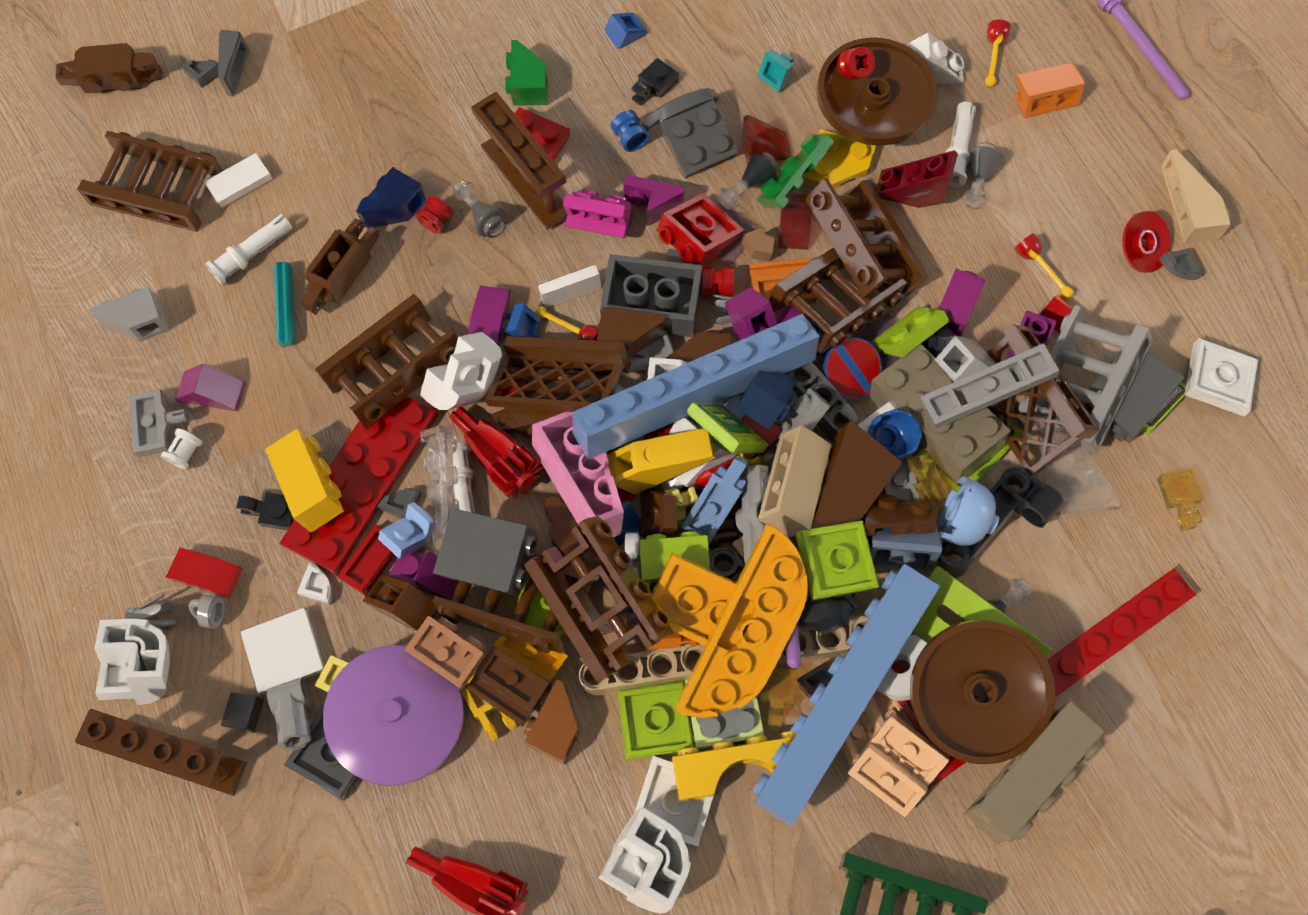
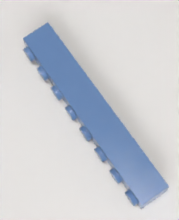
(703, 380)
(845, 696)

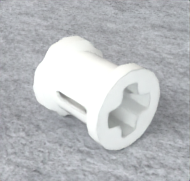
(181, 449)

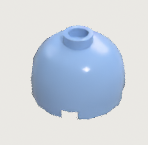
(968, 514)

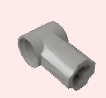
(289, 707)

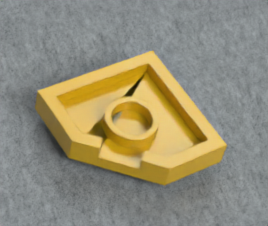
(841, 162)

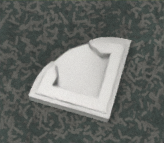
(316, 585)

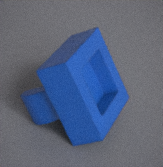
(522, 322)

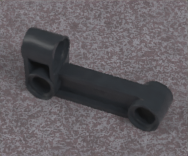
(1034, 502)

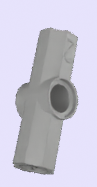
(752, 499)

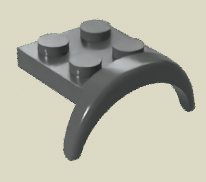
(694, 131)

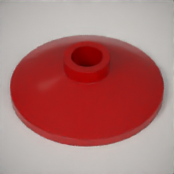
(1145, 241)

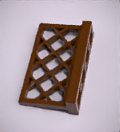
(562, 357)
(1061, 400)

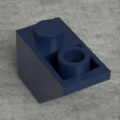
(768, 398)

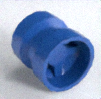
(628, 128)

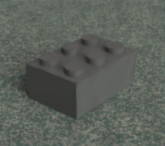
(655, 288)

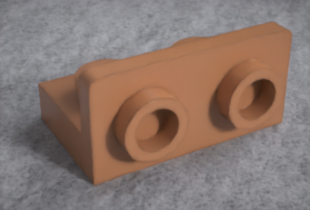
(445, 651)

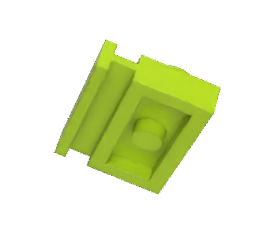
(910, 331)

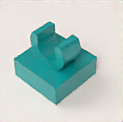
(776, 69)

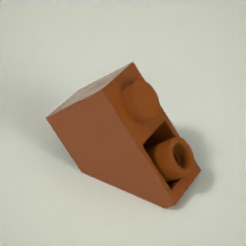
(555, 727)

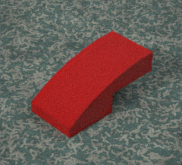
(204, 572)

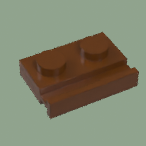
(508, 685)

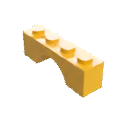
(698, 773)

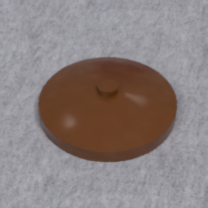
(886, 104)
(982, 691)

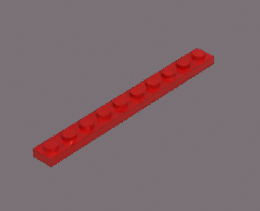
(1108, 638)

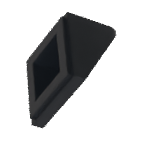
(242, 712)

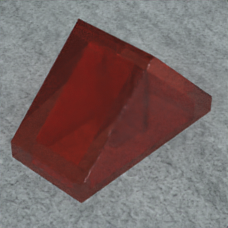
(763, 137)
(795, 223)

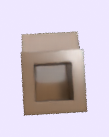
(758, 245)

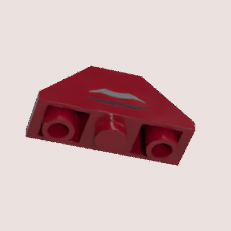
(918, 182)

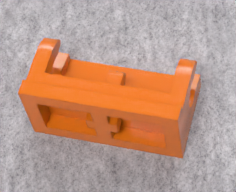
(1049, 89)

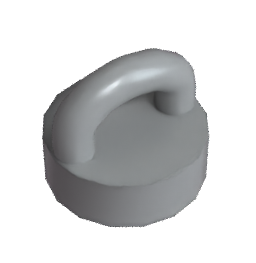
(208, 610)

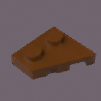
(657, 513)

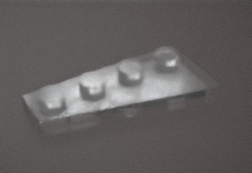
(444, 475)

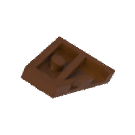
(901, 515)

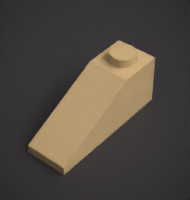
(1195, 202)

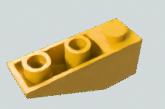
(659, 459)

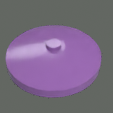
(392, 717)

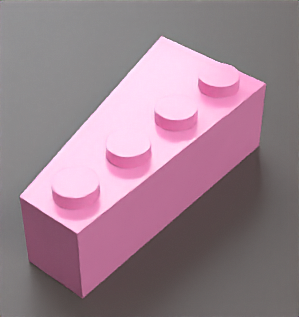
(581, 482)

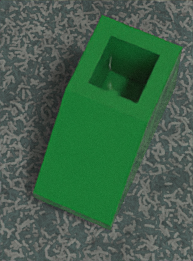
(527, 76)

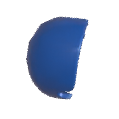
(896, 432)

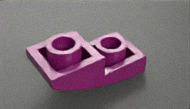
(489, 312)

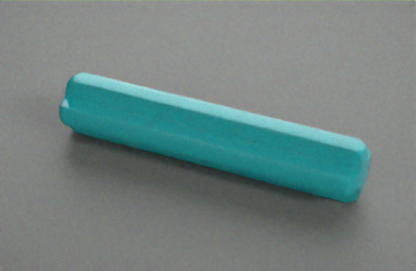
(284, 304)

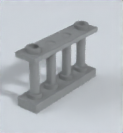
(1119, 374)

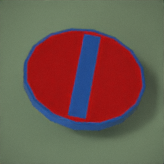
(852, 367)

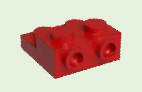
(698, 230)

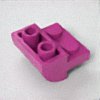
(598, 214)

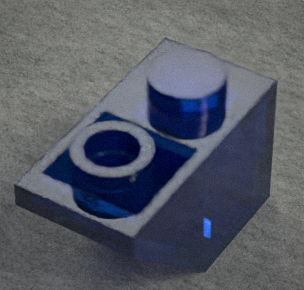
(392, 200)

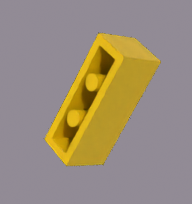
(305, 479)

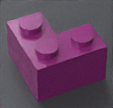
(753, 313)

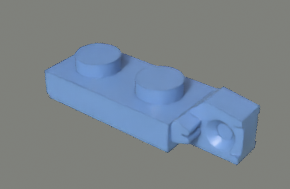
(716, 500)

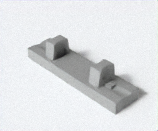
(989, 386)

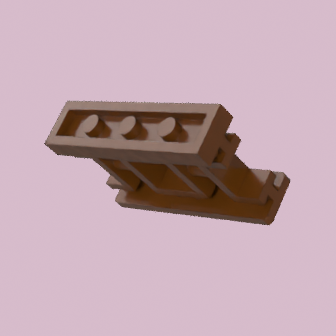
(578, 613)

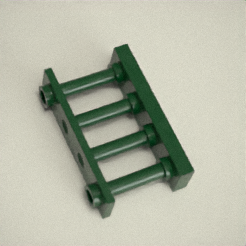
(896, 881)

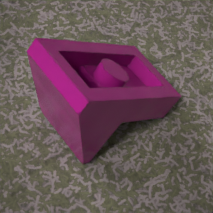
(657, 195)
(419, 570)

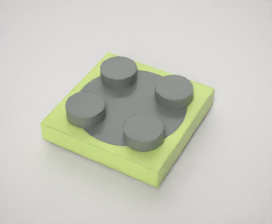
(729, 726)

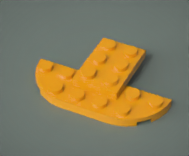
(737, 622)

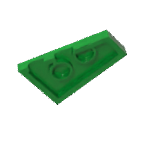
(790, 178)

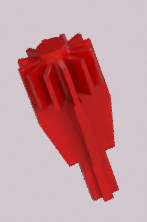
(507, 463)
(472, 885)

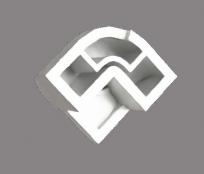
(465, 376)
(132, 661)
(648, 862)

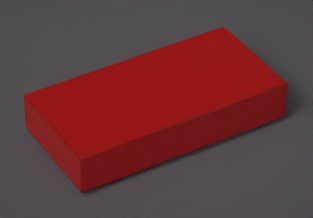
(366, 562)

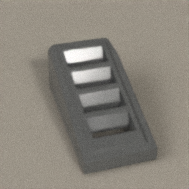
(231, 59)

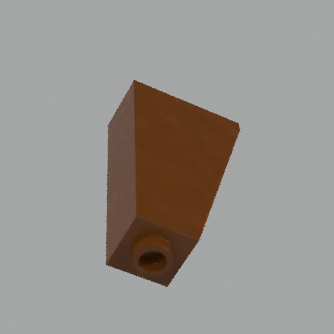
(853, 477)

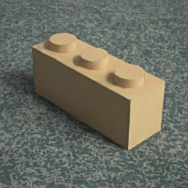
(795, 481)

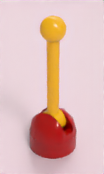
(997, 33)
(1030, 249)
(587, 332)

